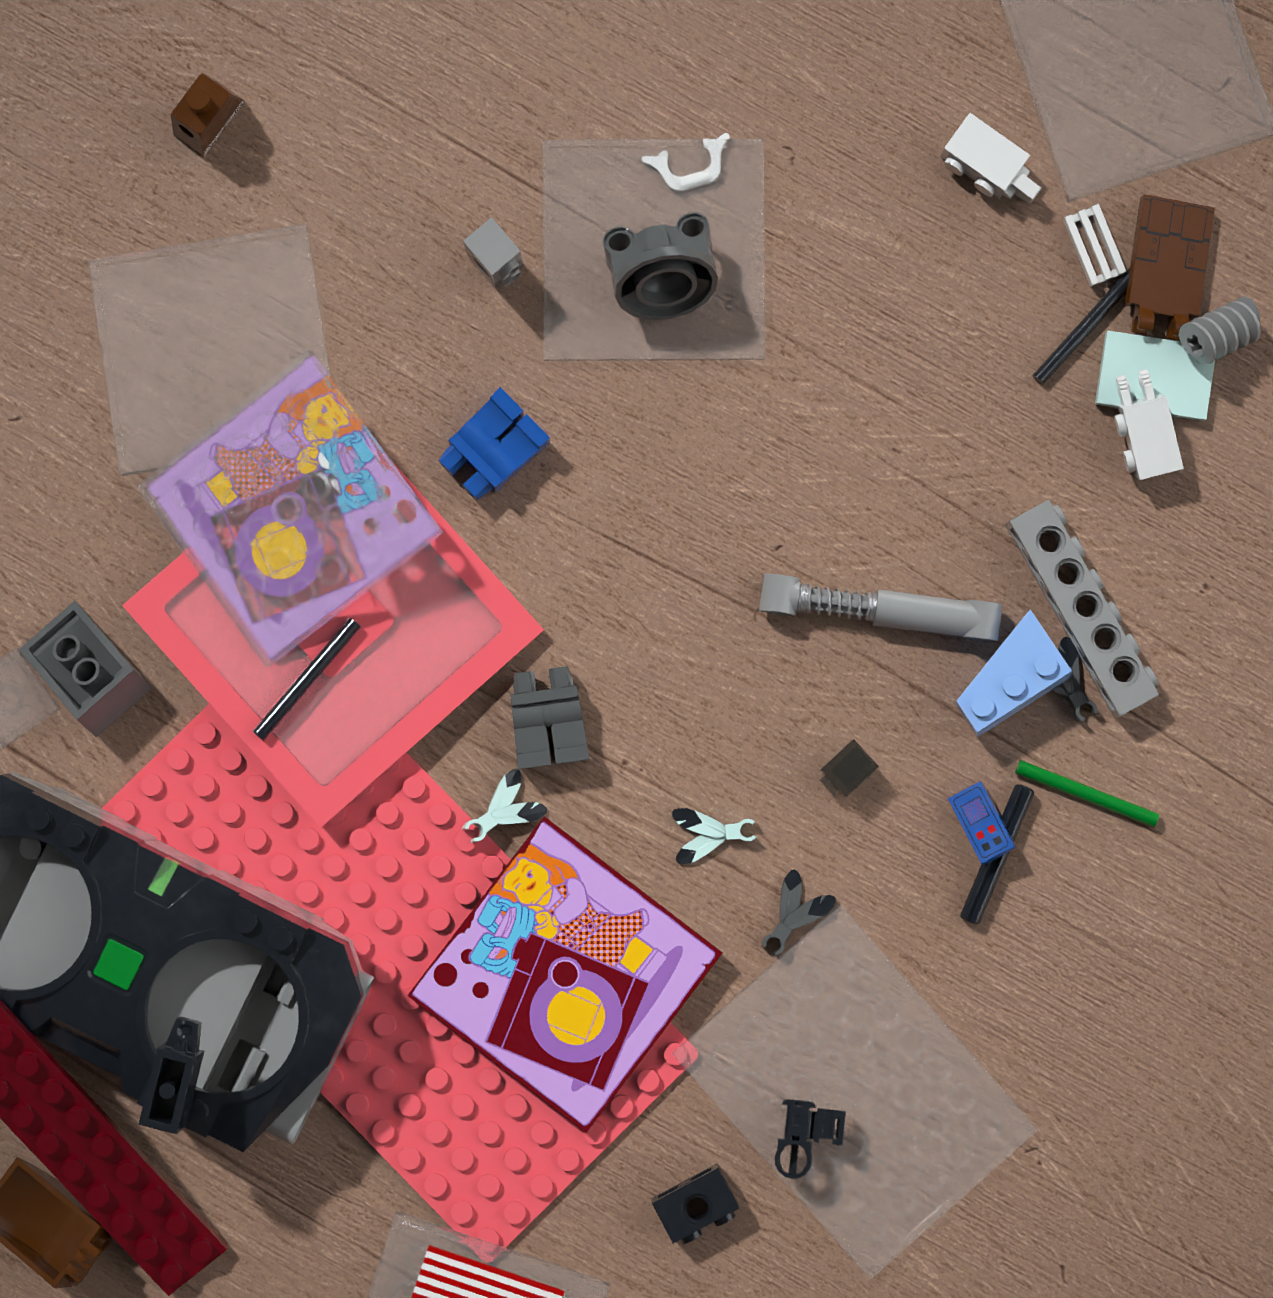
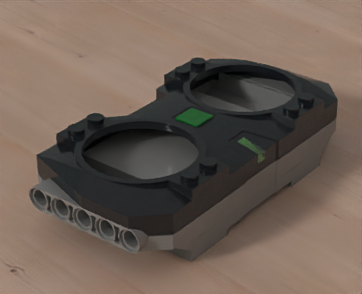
(127, 934)

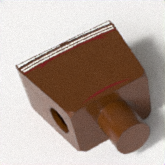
(204, 112)

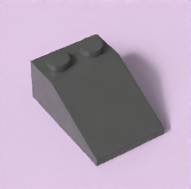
(85, 669)

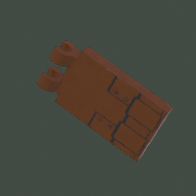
(1168, 262)

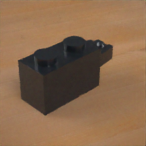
(173, 1078)

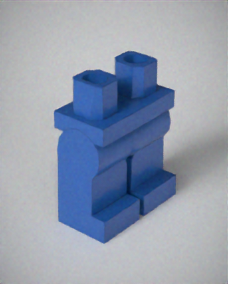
(482, 450)

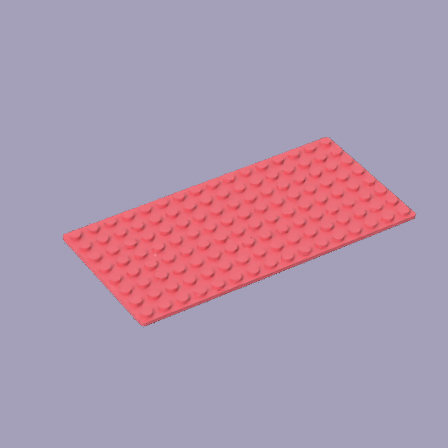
(399, 885)

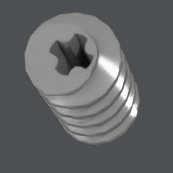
(1221, 330)

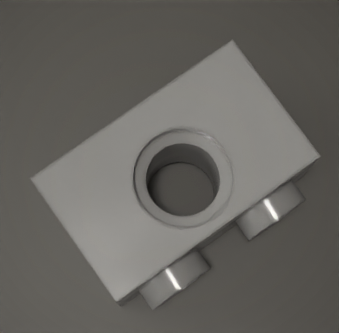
(494, 254)

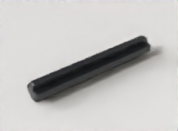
(989, 873)

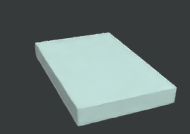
(1170, 369)

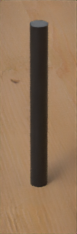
(1082, 330)
(306, 679)

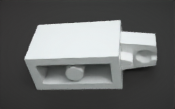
(989, 161)

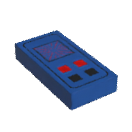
(982, 823)

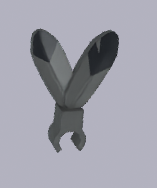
(1071, 686)
(795, 916)

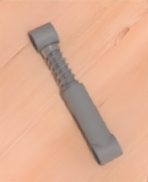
(885, 608)

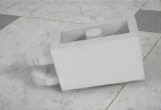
(1147, 430)

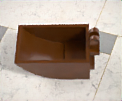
(48, 1226)

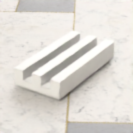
(1083, 217)

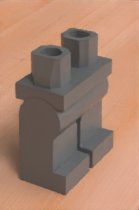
(545, 709)

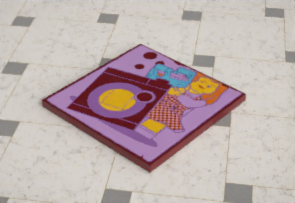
(565, 974)

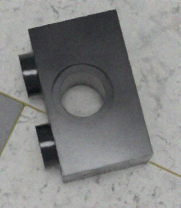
(672, 1203)

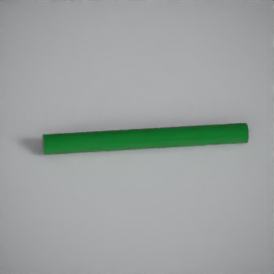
(1087, 793)

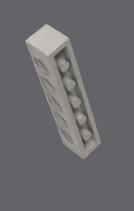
(1044, 565)

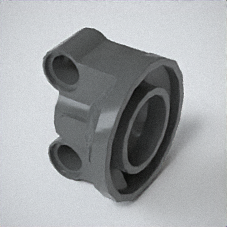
(662, 267)

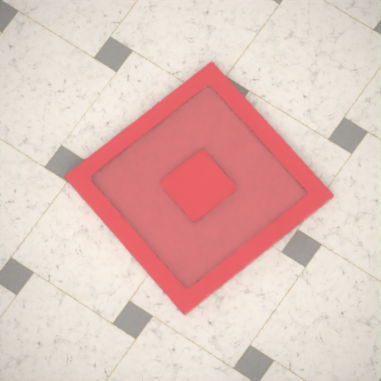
(421, 651)

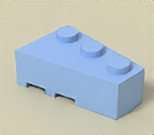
(1013, 677)

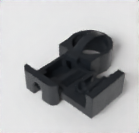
(804, 1125)

